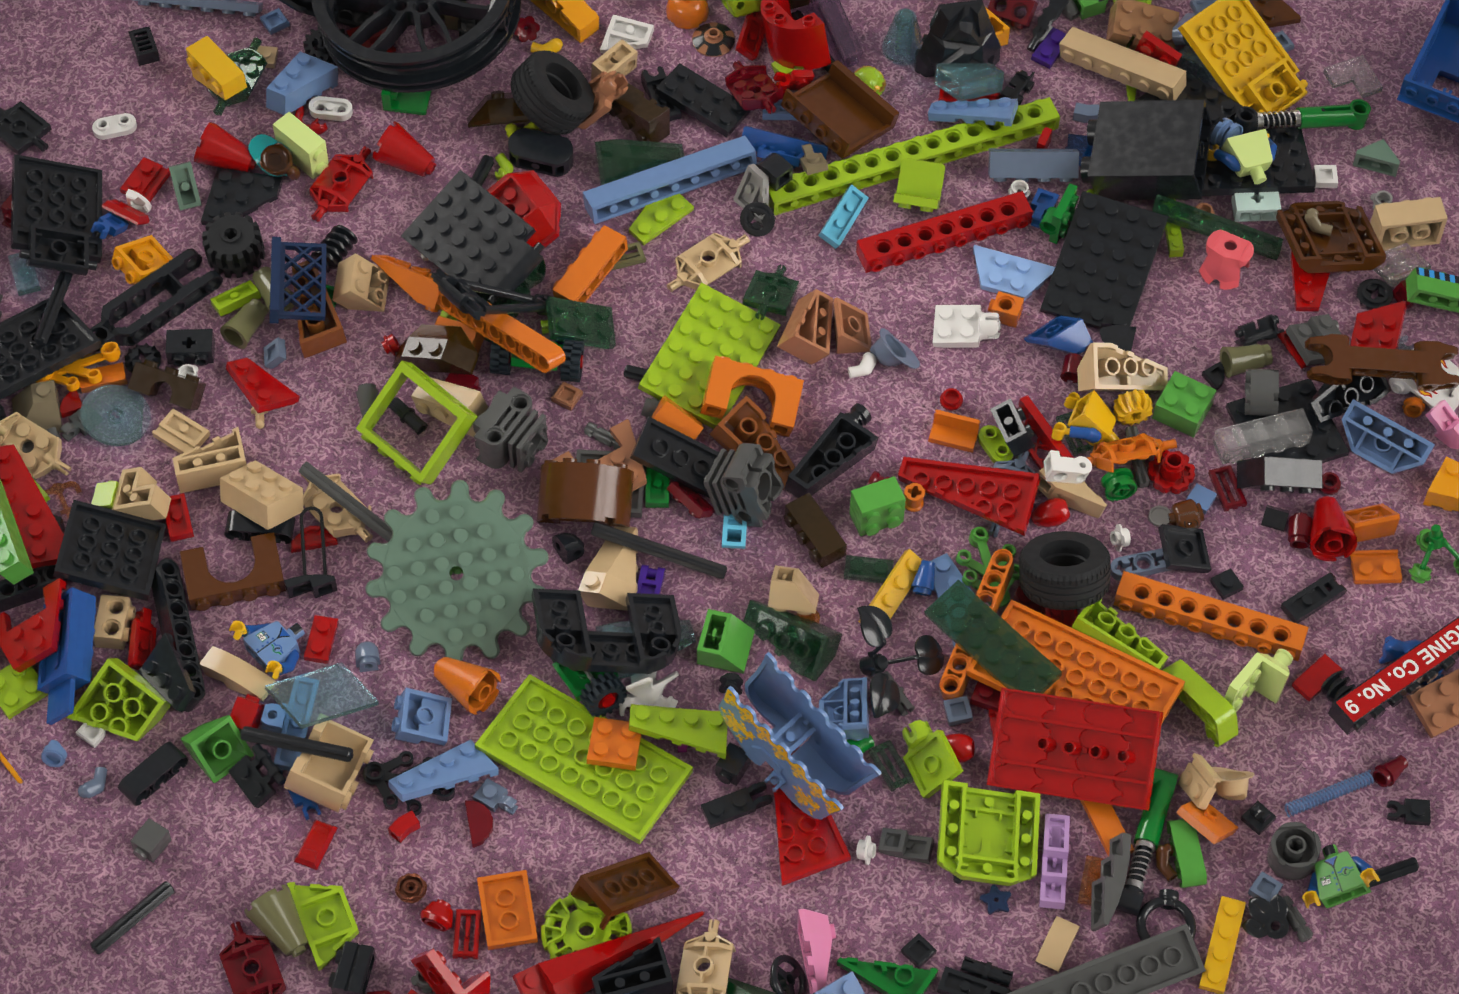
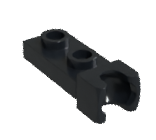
(650, 83)

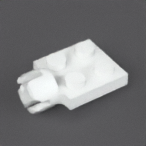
(963, 326)

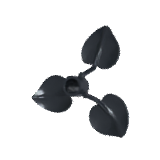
(883, 692)

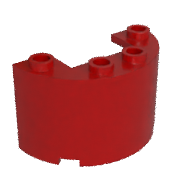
(794, 41)

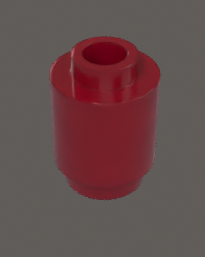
(1299, 530)

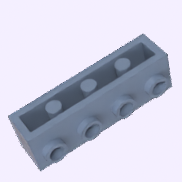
(1033, 164)

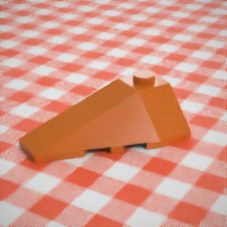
(413, 280)

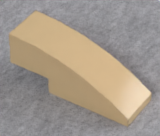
(235, 673)

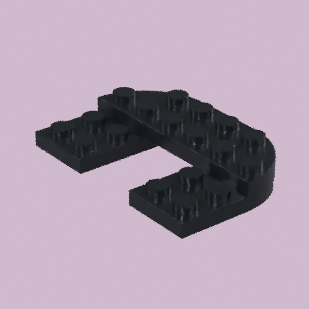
(565, 635)

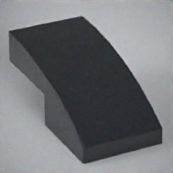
(317, 583)

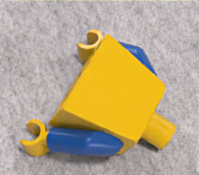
(1088, 421)

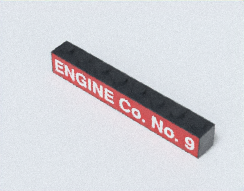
(1397, 679)

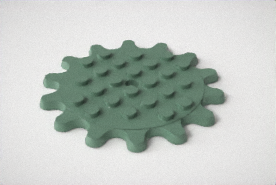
(463, 535)

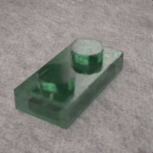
(867, 569)

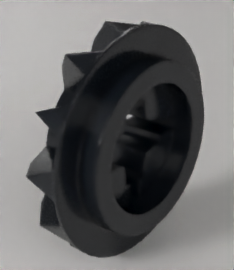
(756, 228)
(1370, 286)
(149, 352)

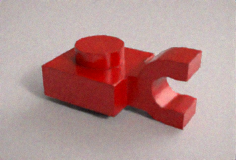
(795, 80)

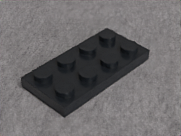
(702, 100)
(674, 455)

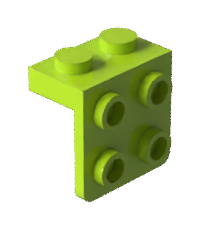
(920, 184)

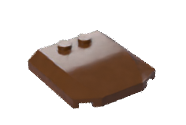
(1349, 248)

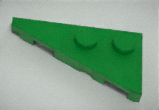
(889, 976)

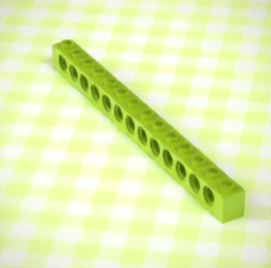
(937, 147)

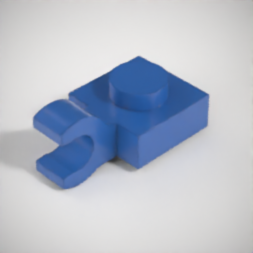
(1040, 203)

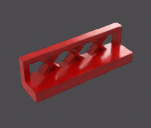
(1043, 432)

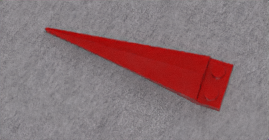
(575, 970)

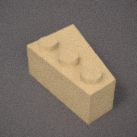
(469, 397)
(206, 465)

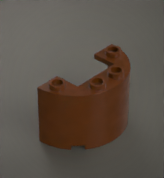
(585, 492)

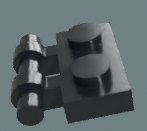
(251, 779)

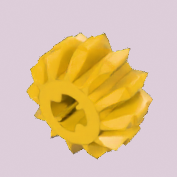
(1133, 407)

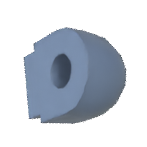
(367, 656)

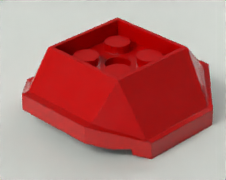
(532, 202)

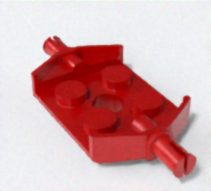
(337, 196)

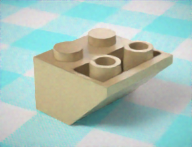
(360, 285)
(792, 591)

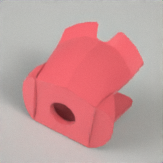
(1224, 259)

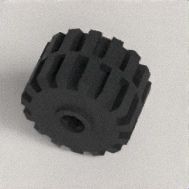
(237, 241)

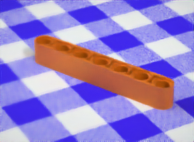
(512, 336)
(986, 593)

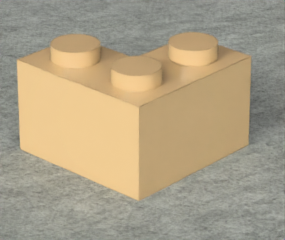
(140, 495)

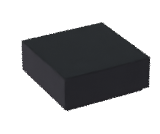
(918, 951)

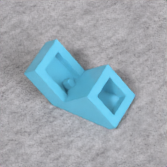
(733, 533)

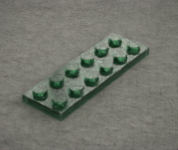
(991, 641)

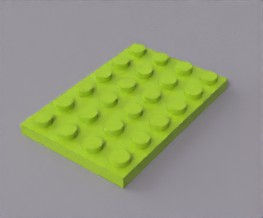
(706, 329)

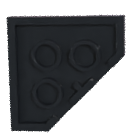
(239, 192)

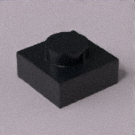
(1226, 584)

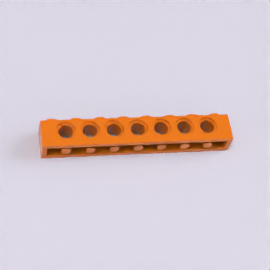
(1205, 606)

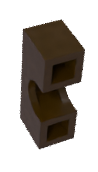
(186, 390)

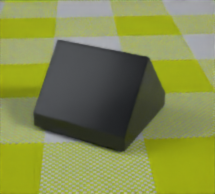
(1275, 518)

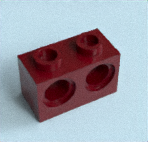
(1011, 10)

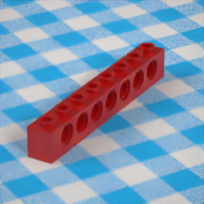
(944, 232)

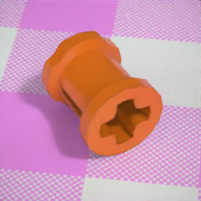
(914, 490)

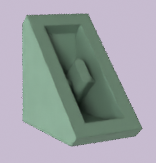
(1377, 158)

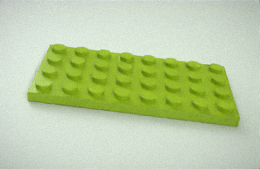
(548, 742)

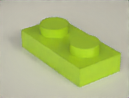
(235, 298)

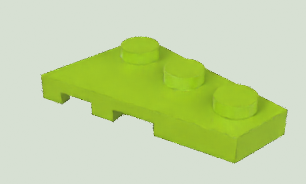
(659, 217)

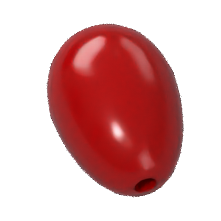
(1051, 513)
(962, 746)

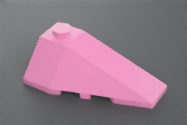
(816, 944)

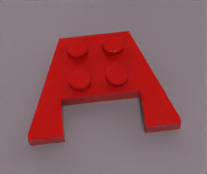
(36, 636)

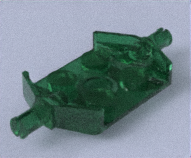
(252, 66)

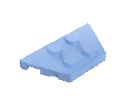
(1009, 273)

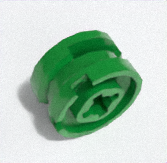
(1119, 484)

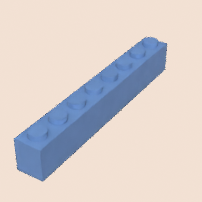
(680, 176)

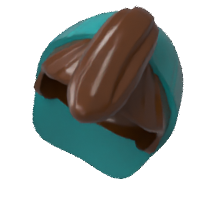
(273, 157)

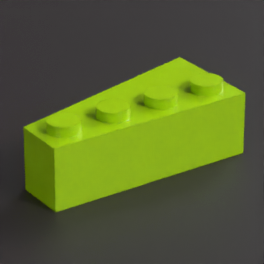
(1106, 627)

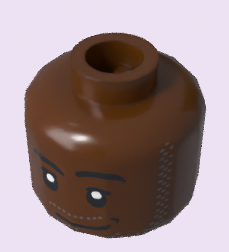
(1186, 514)

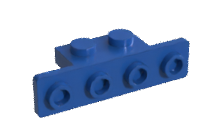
(787, 147)

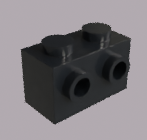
(1012, 426)

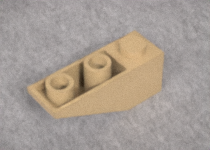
(1077, 496)

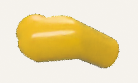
(553, 45)

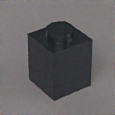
(733, 766)

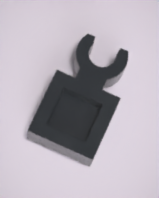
(1413, 811)

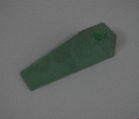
(626, 157)
(802, 641)

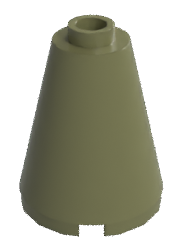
(279, 920)

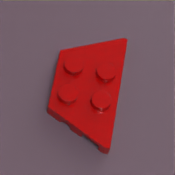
(1379, 327)

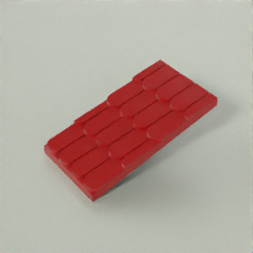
(1075, 748)

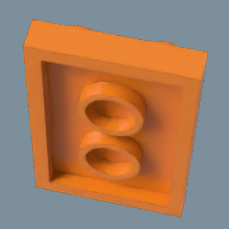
(507, 910)

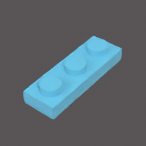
(843, 216)

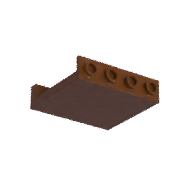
(841, 110)

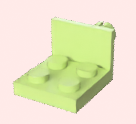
(1262, 674)

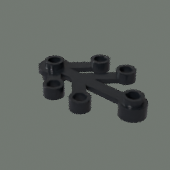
(385, 774)

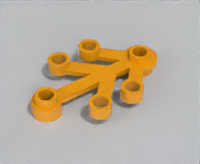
(109, 351)

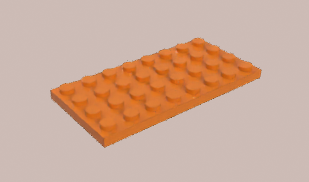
(1088, 666)

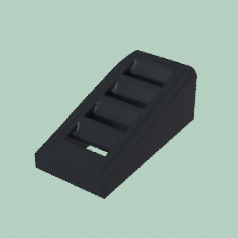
(147, 56)

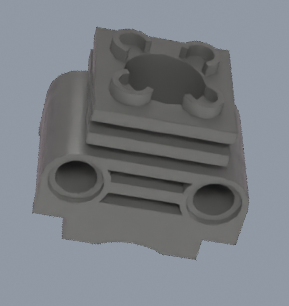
(510, 431)
(744, 484)

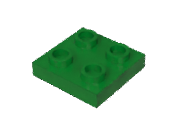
(1056, 219)

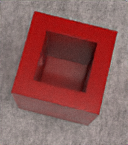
(247, 711)

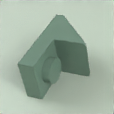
(185, 185)

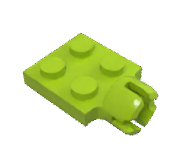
(929, 757)

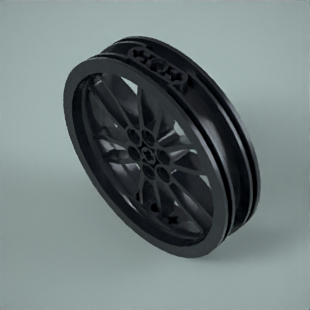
(422, 69)

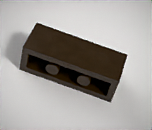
(814, 530)

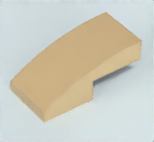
(1057, 943)

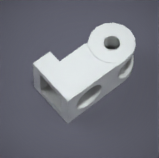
(1066, 468)

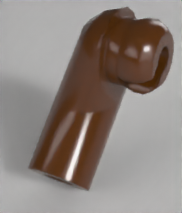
(1163, 854)

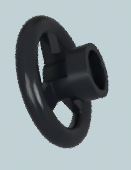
(784, 981)

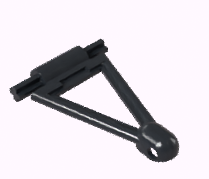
(462, 295)

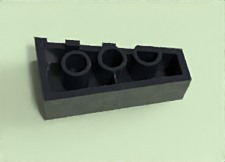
(832, 454)

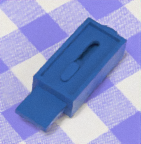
(70, 665)

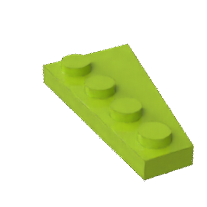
(691, 727)

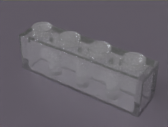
(1262, 436)

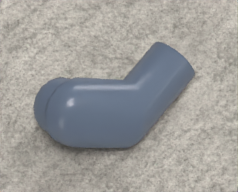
(95, 785)

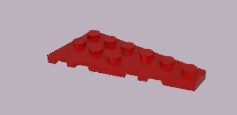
(989, 492)
(32, 514)
(805, 842)

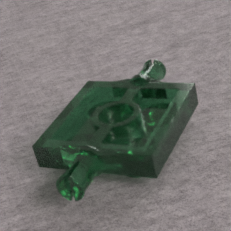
(770, 292)

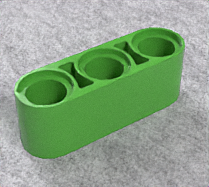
(1188, 854)

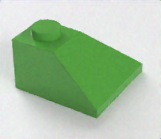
(216, 747)

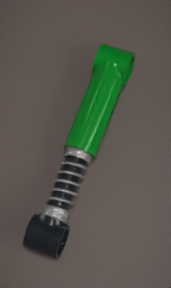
(1351, 115)
(1147, 840)

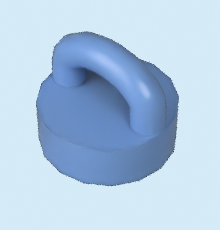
(54, 754)

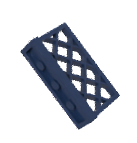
(279, 275)

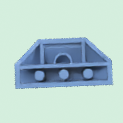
(1383, 440)
(848, 707)

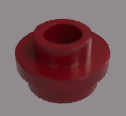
(1334, 480)

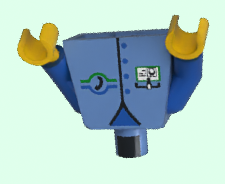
(271, 645)

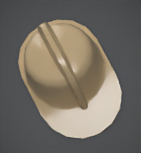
(1233, 783)

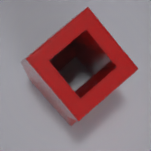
(404, 826)

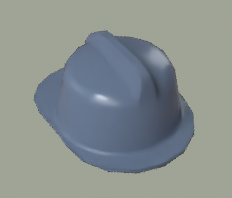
(892, 352)

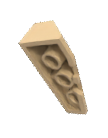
(1113, 369)
(611, 575)

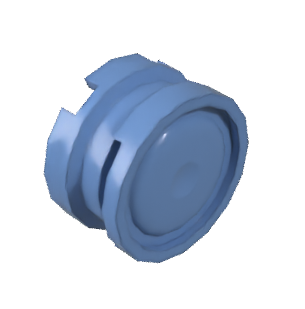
(1225, 130)

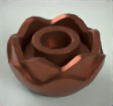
(411, 881)

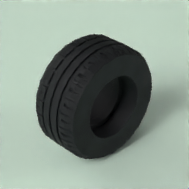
(552, 92)
(1064, 570)

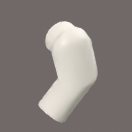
(865, 367)

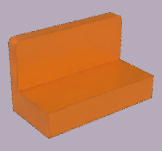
(954, 431)

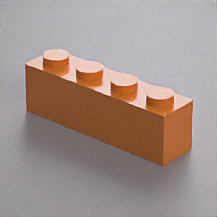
(591, 266)

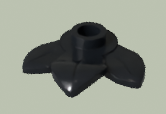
(1264, 915)

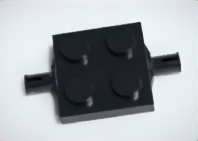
(22, 128)

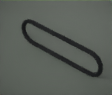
(322, 539)

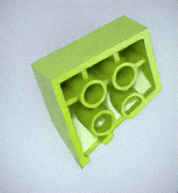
(120, 702)

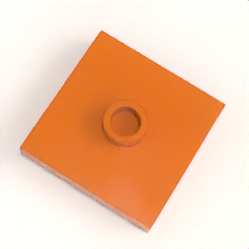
(1208, 822)

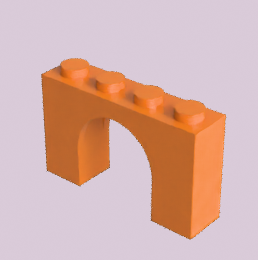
(781, 389)

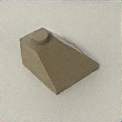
(39, 404)

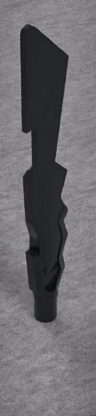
(1045, 21)

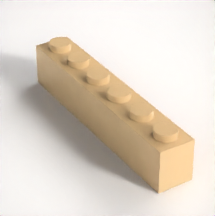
(1122, 64)

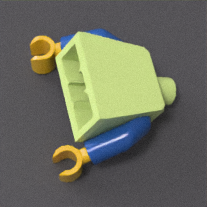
(1247, 154)

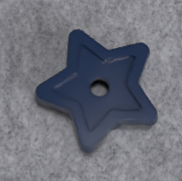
(993, 906)

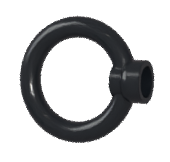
(1168, 900)

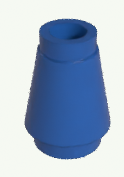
(924, 579)

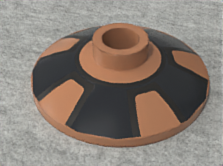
(713, 45)

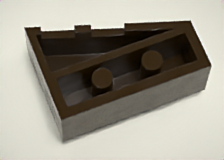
(642, 115)

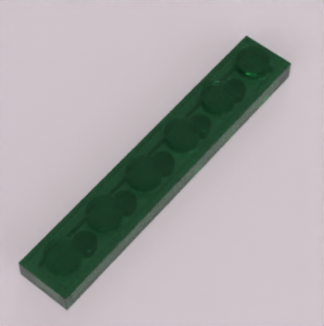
(1206, 223)

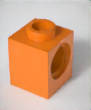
(1010, 302)

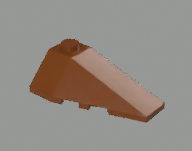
(748, 425)

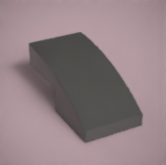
(905, 846)

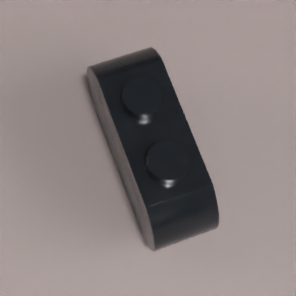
(540, 152)

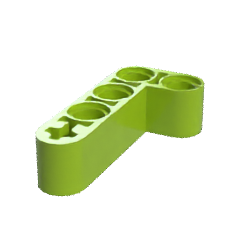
(1206, 703)

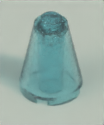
(902, 38)

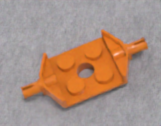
(1122, 450)

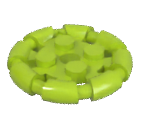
(573, 922)

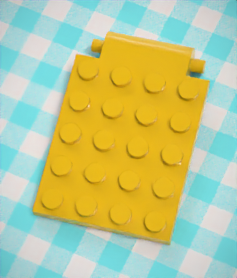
(1244, 56)

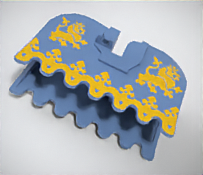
(818, 765)

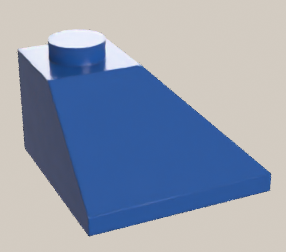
(1062, 334)

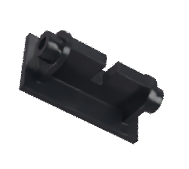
(1021, 83)
(1266, 330)

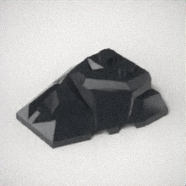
(958, 35)

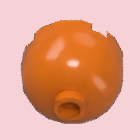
(687, 13)

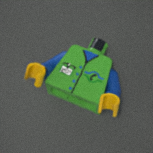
(1338, 878)

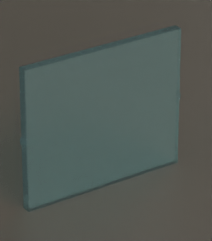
(321, 695)

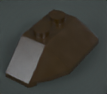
(496, 110)
(438, 350)

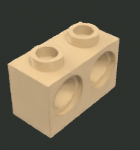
(620, 58)
(108, 622)

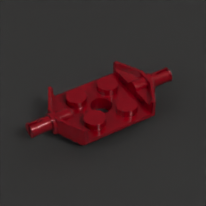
(753, 87)
(251, 950)

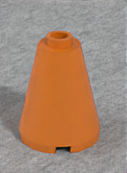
(468, 683)

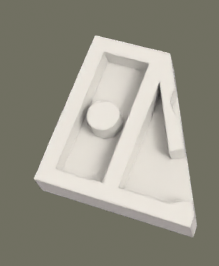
(631, 31)

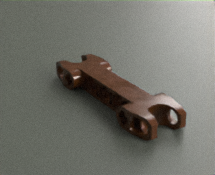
(1418, 364)

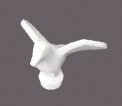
(648, 691)

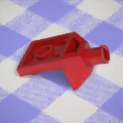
(443, 981)

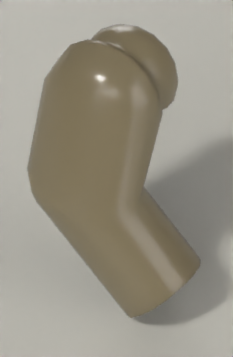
(1314, 223)

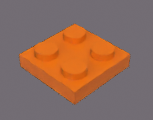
(613, 744)

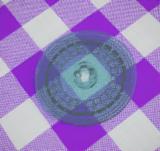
(126, 403)

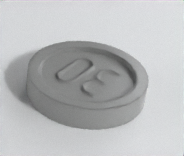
(1159, 515)

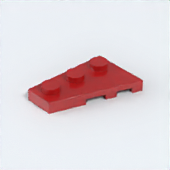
(1307, 287)

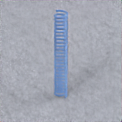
(1294, 808)

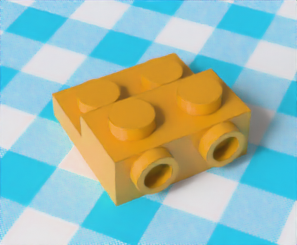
(139, 258)

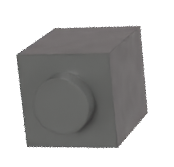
(150, 841)

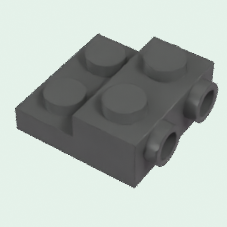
(1316, 326)

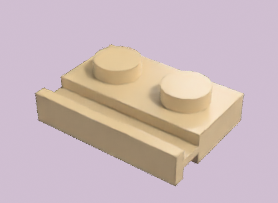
(180, 432)
(1199, 781)

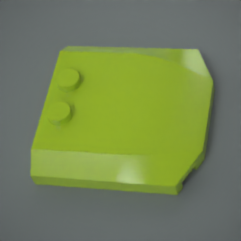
(988, 834)

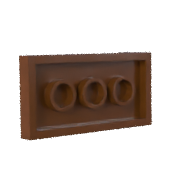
(625, 886)

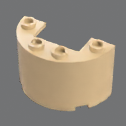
(326, 779)

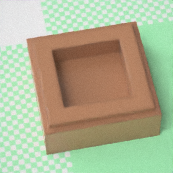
(567, 396)

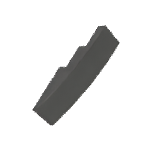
(1108, 889)

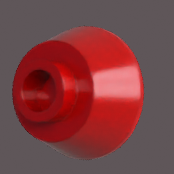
(438, 915)

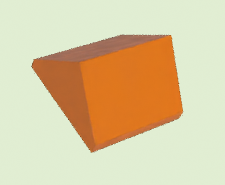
(677, 418)
(1373, 521)

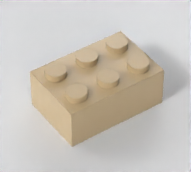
(1409, 222)
(261, 494)

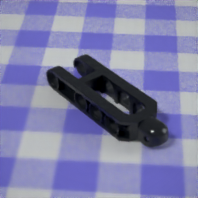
(163, 278)

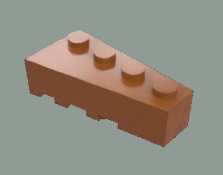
(315, 334)

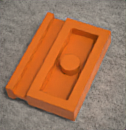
(1376, 566)

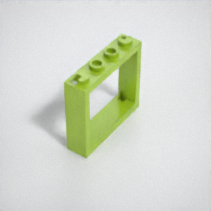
(446, 448)

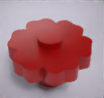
(1172, 473)

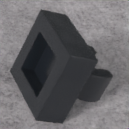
(1258, 818)

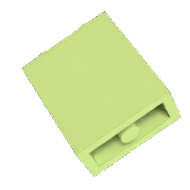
(306, 146)

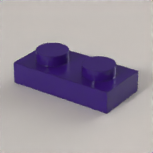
(1049, 49)

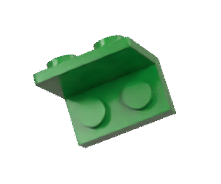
(409, 103)

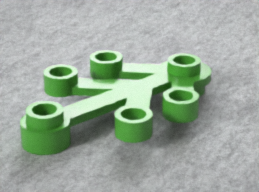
(976, 567)

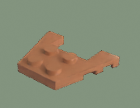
(624, 437)

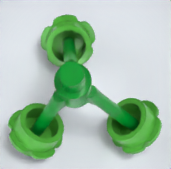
(1429, 541)

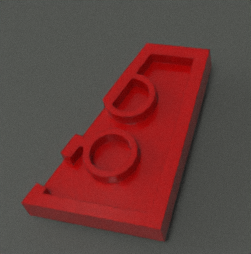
(259, 386)

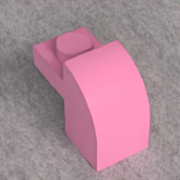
(1446, 424)

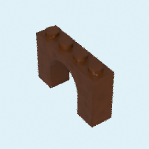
(207, 591)

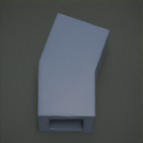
(1084, 112)

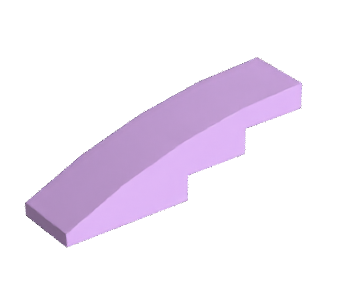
(1054, 861)

